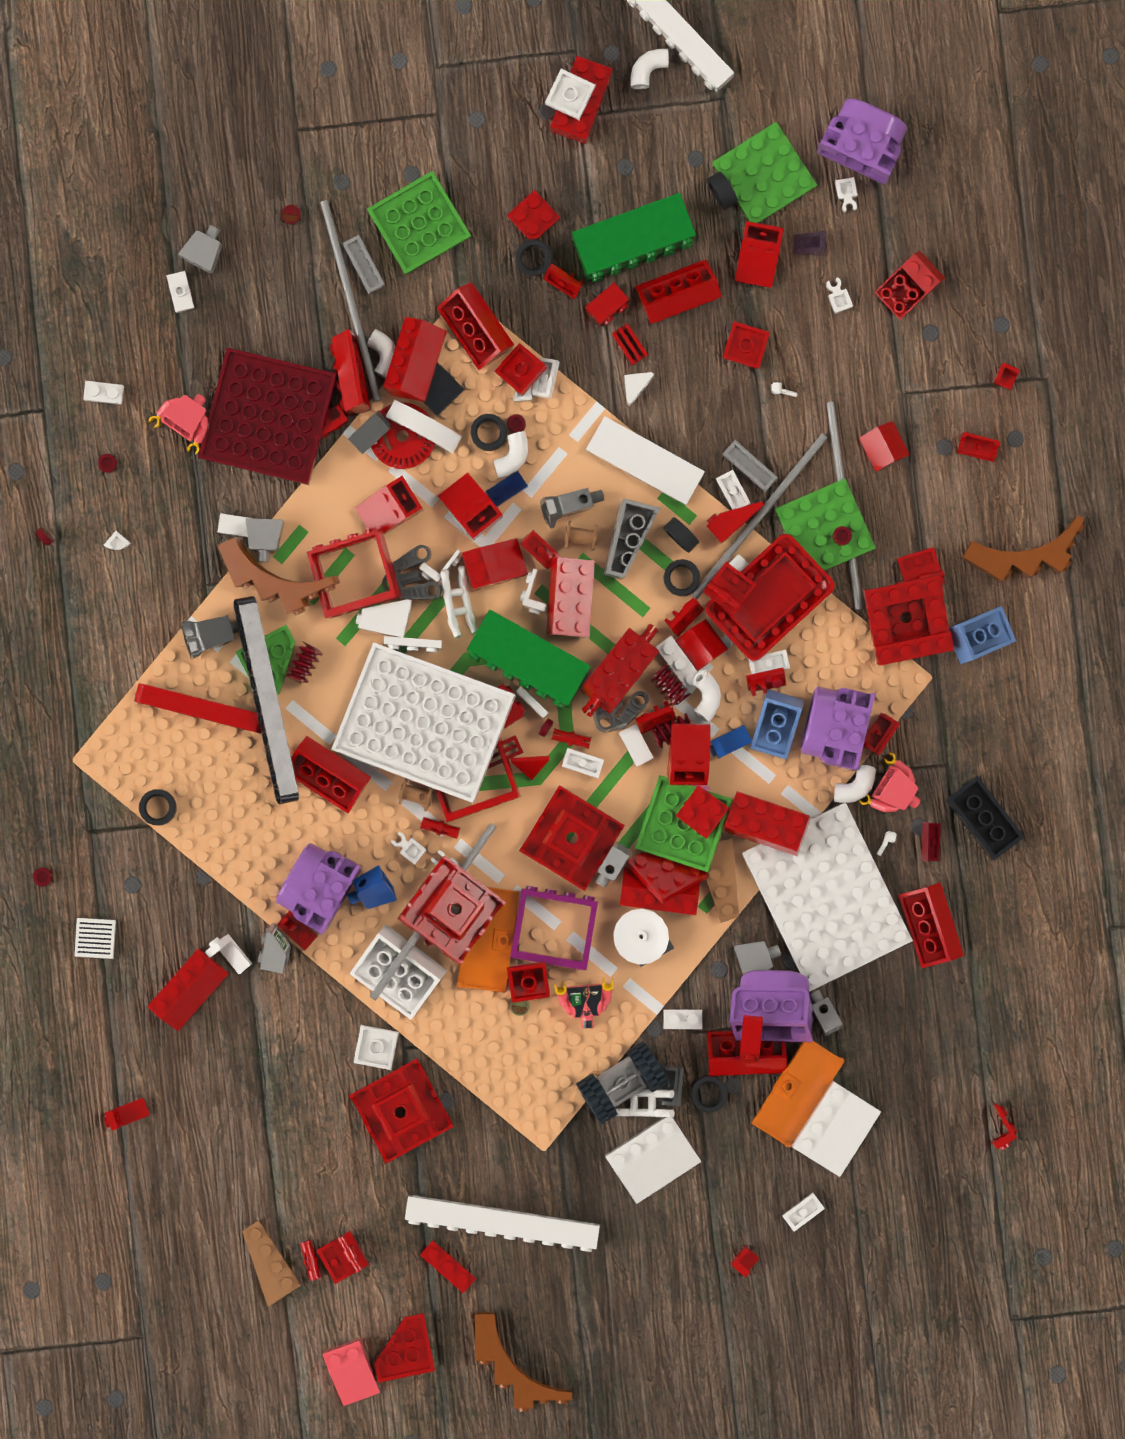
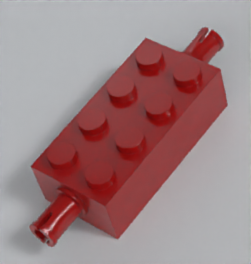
(619, 670)

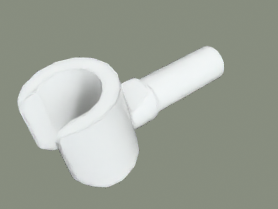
(776, 388)
(889, 837)

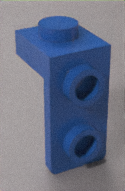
(730, 742)

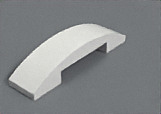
(423, 426)

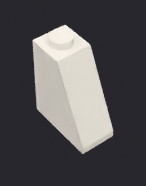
(386, 619)

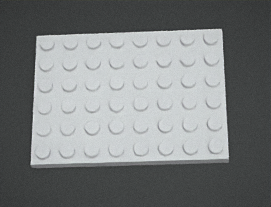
(423, 722)
(828, 899)

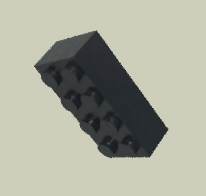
(984, 818)

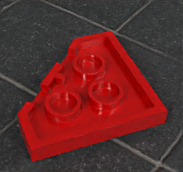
(664, 876)
(406, 1351)

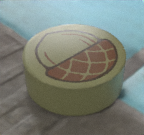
(520, 1008)

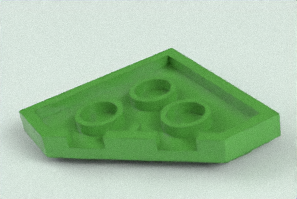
(280, 649)

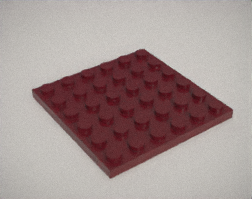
(267, 416)

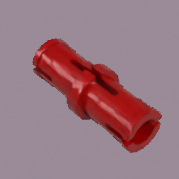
(571, 738)
(440, 828)
(310, 1260)

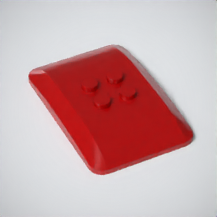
(785, 593)

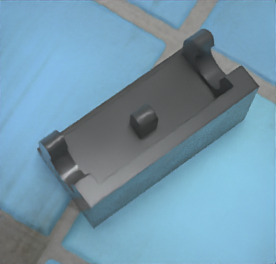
(370, 432)
(675, 1079)

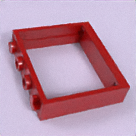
(335, 545)
(514, 794)

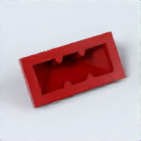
(530, 765)

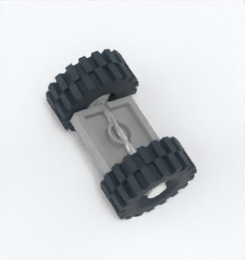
(622, 1082)

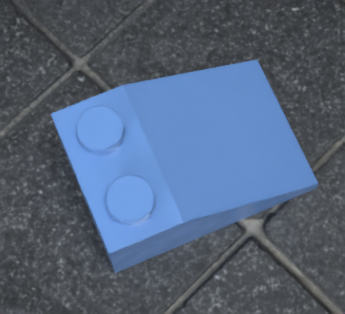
(981, 635)
(777, 724)

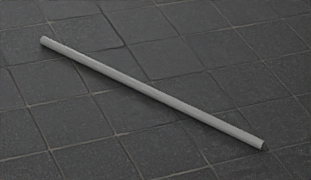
(350, 300)
(840, 475)
(759, 516)
(415, 937)

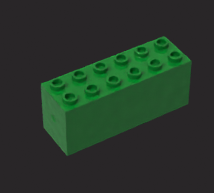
(634, 238)
(528, 659)

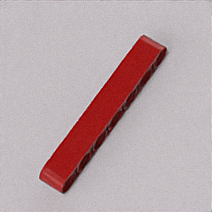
(197, 707)

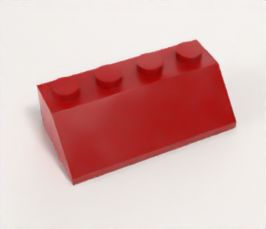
(678, 291)
(475, 325)
(414, 359)
(350, 373)
(328, 774)
(637, 895)
(931, 925)
(188, 989)
(725, 1056)

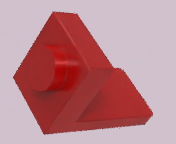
(126, 1114)
(1004, 1140)

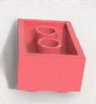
(351, 1371)

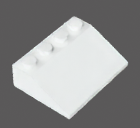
(412, 980)
(836, 1128)
(652, 1158)

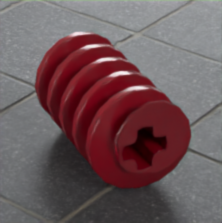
(304, 663)
(670, 686)
(663, 734)

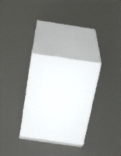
(635, 385)

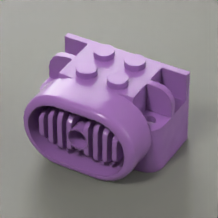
(864, 140)
(837, 726)
(318, 886)
(778, 998)

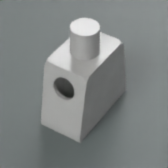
(202, 249)
(264, 536)
(617, 858)
(756, 956)
(828, 1021)

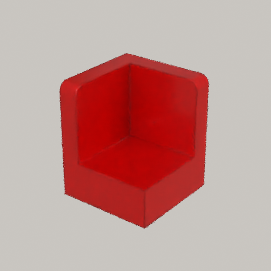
(1006, 376)
(744, 1261)

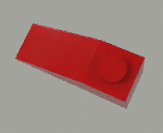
(730, 521)
(751, 1038)

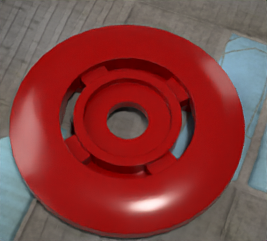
(403, 454)

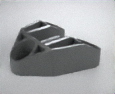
(409, 561)
(629, 713)

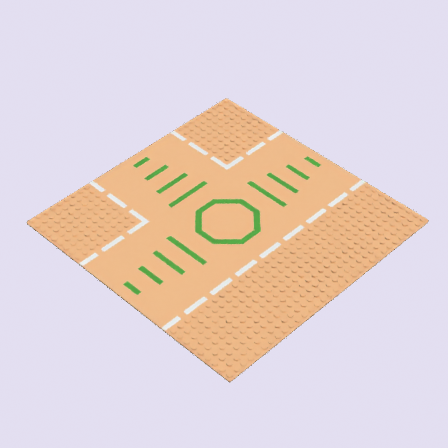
(250, 842)

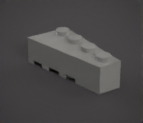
(629, 532)

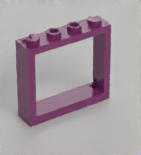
(570, 898)

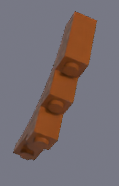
(998, 563)
(246, 571)
(506, 1373)

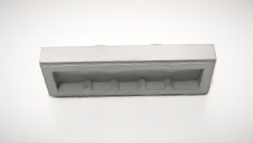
(363, 264)
(750, 466)

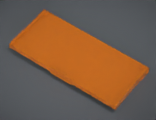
(490, 956)
(797, 1092)

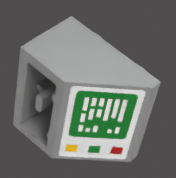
(275, 951)

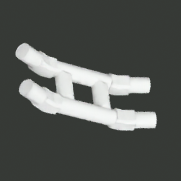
(467, 609)
(651, 1111)

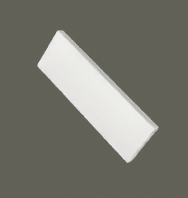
(645, 460)

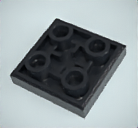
(442, 391)

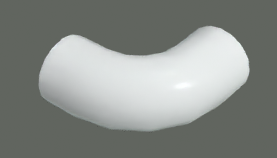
(645, 65)
(385, 349)
(516, 456)
(710, 695)
(858, 788)

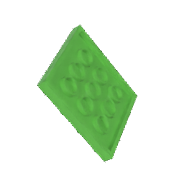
(765, 173)
(419, 223)
(815, 518)
(672, 838)

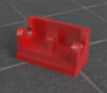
(334, 421)
(978, 446)
(880, 733)

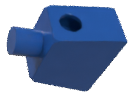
(372, 889)

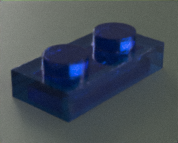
(507, 488)

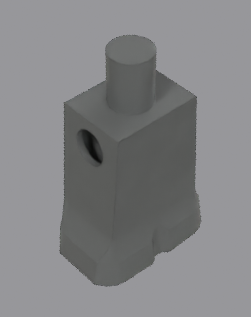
(568, 504)
(208, 634)

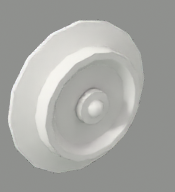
(641, 936)

